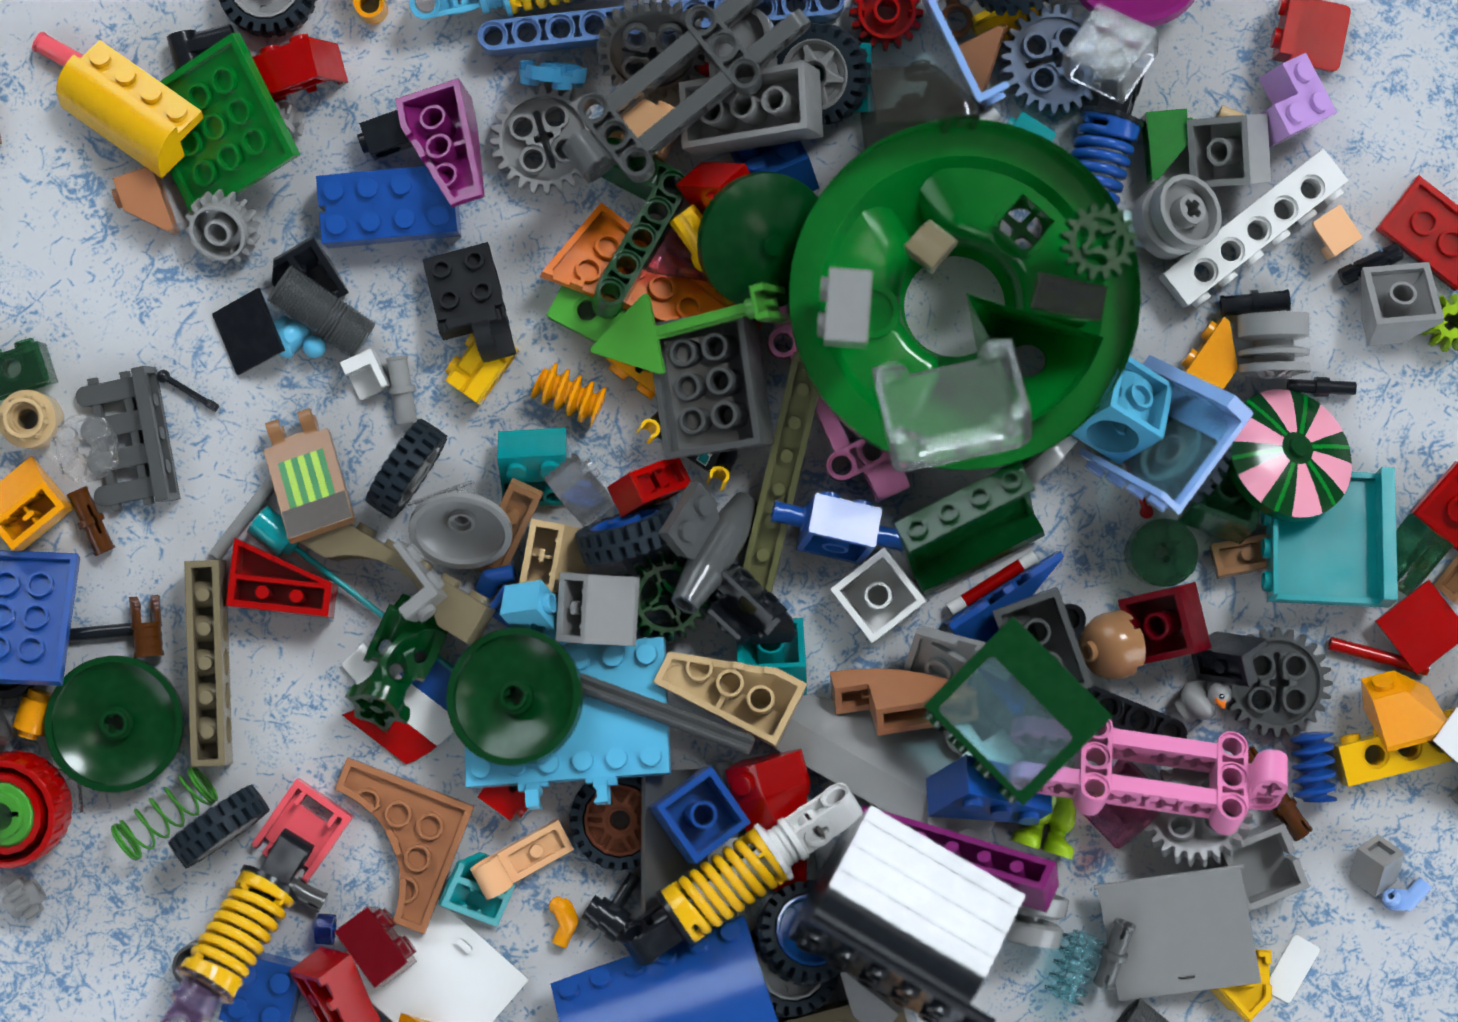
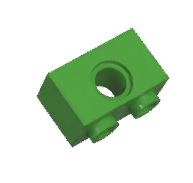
(566, 313)

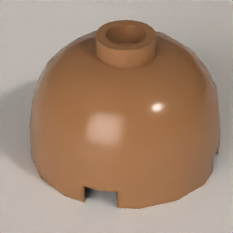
(1113, 645)

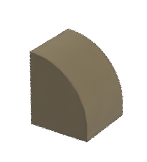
(930, 246)

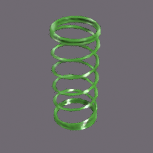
(134, 842)

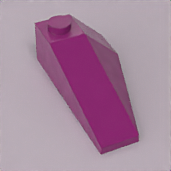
(446, 138)

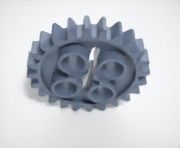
(1046, 31)

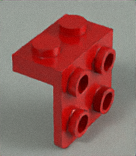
(1312, 29)

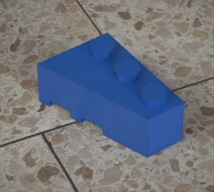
(965, 793)

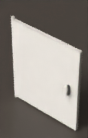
(448, 977)

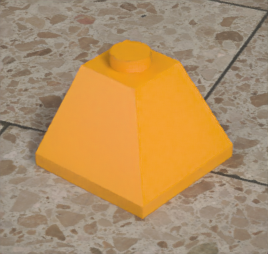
(1401, 710)

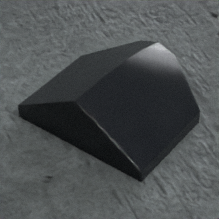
(313, 262)

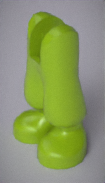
(1061, 822)

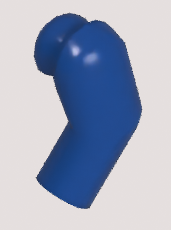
(491, 579)

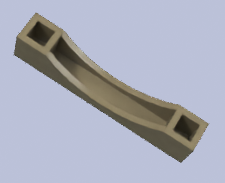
(458, 614)

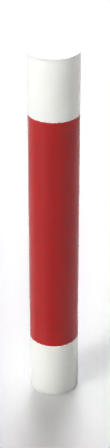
(992, 583)

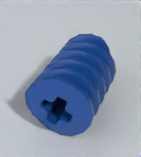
(1314, 767)

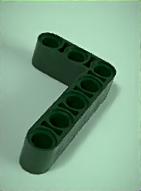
(643, 228)

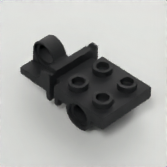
(470, 300)

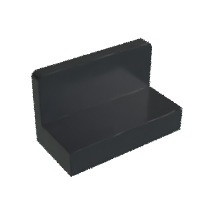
(1229, 659)

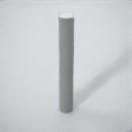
(243, 519)

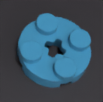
(560, 74)

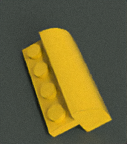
(127, 107)

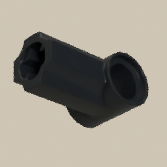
(189, 44)

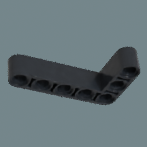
(1124, 707)

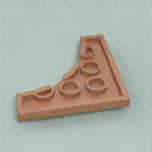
(422, 829)

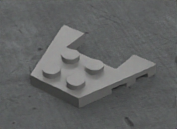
(939, 652)

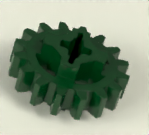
(1103, 254)

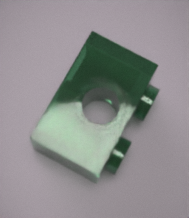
(36, 367)

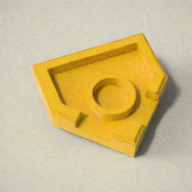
(1249, 998)

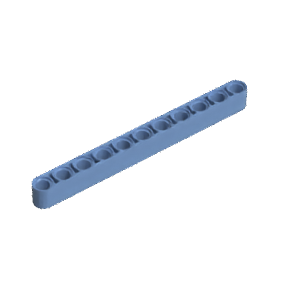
(580, 19)

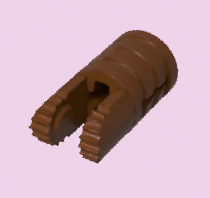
(146, 635)

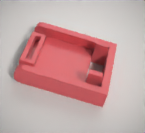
(306, 824)

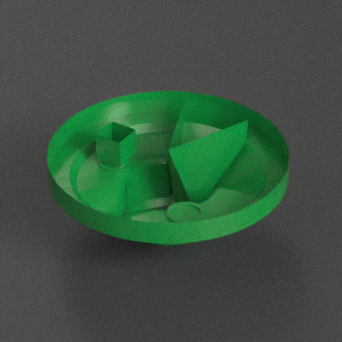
(967, 188)

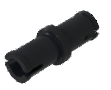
(1255, 302)

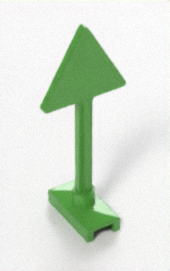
(637, 338)

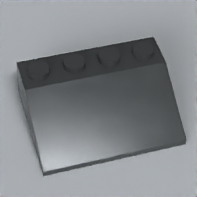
(713, 391)

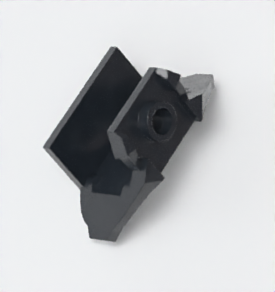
(765, 626)

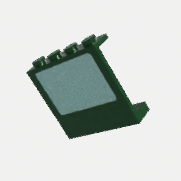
(1016, 712)

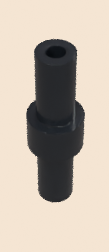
(1322, 386)

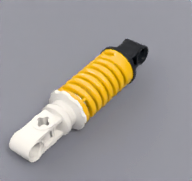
(754, 861)

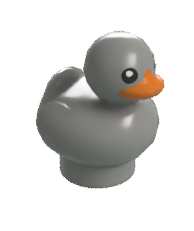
(1200, 703)

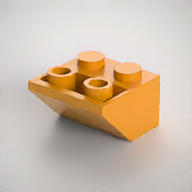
(29, 505)

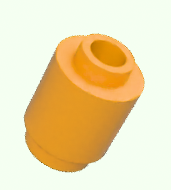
(31, 714)

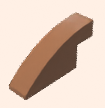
(890, 694)

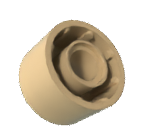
(13, 415)

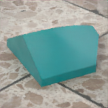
(465, 896)

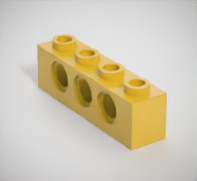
(1355, 770)

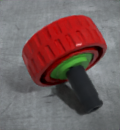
(32, 808)

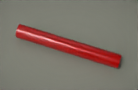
(1370, 654)

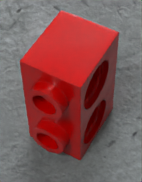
(649, 486)

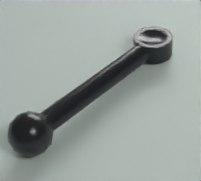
(164, 376)

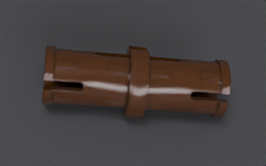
(90, 520)

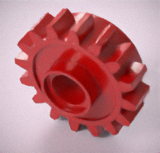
(884, 30)

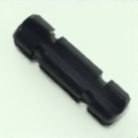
(1389, 255)

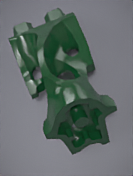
(381, 695)

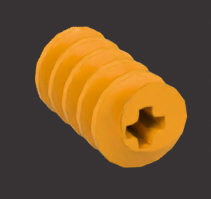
(569, 393)

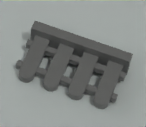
(154, 450)

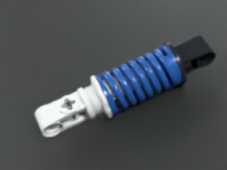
(1107, 140)

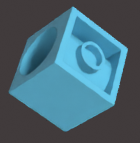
(1131, 415)

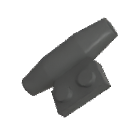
(706, 540)

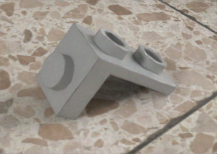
(424, 602)

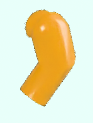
(566, 918)

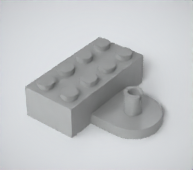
(778, 113)

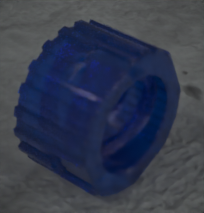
(324, 929)

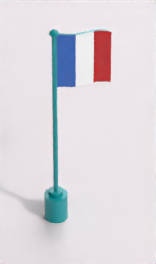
(427, 699)

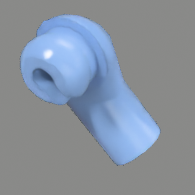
(1405, 898)

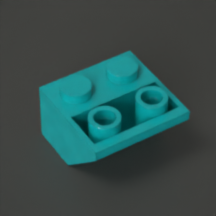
(531, 456)

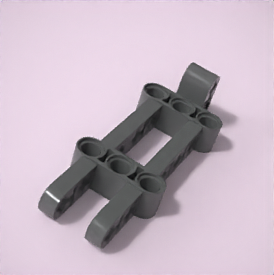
(593, 153)

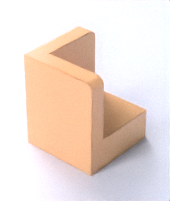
(1336, 232)

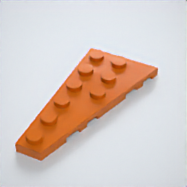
(591, 250)

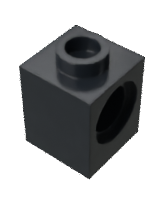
(383, 136)

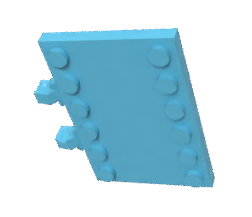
(607, 739)

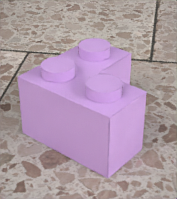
(1296, 99)

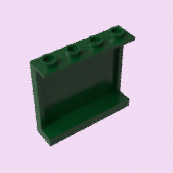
(970, 528)

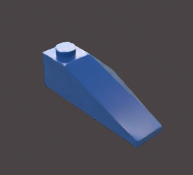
(978, 619)

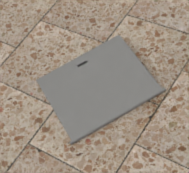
(1182, 929)

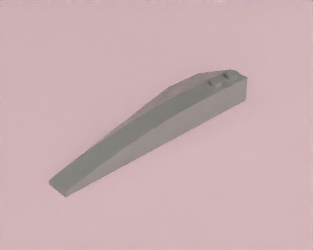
(879, 769)

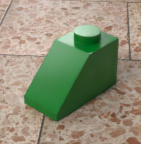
(1163, 140)

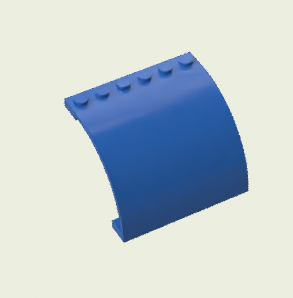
(686, 984)

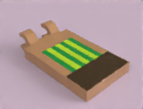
(307, 479)

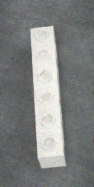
(1318, 171)

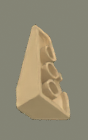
(739, 693)

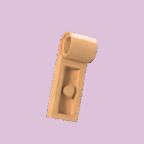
(521, 858)

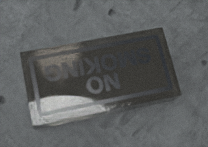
(1068, 297)

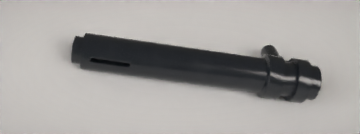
(609, 914)

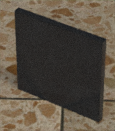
(248, 331)

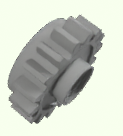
(211, 239)

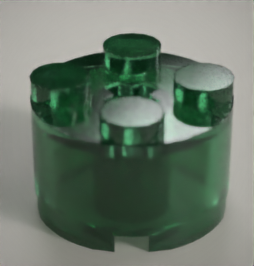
(1177, 564)

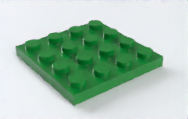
(240, 126)

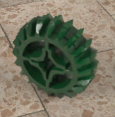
(652, 603)

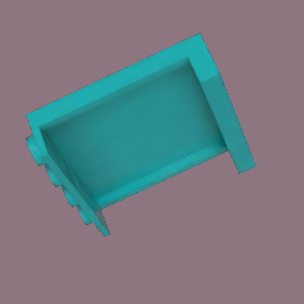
(1340, 555)

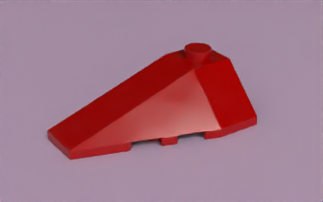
(769, 790)

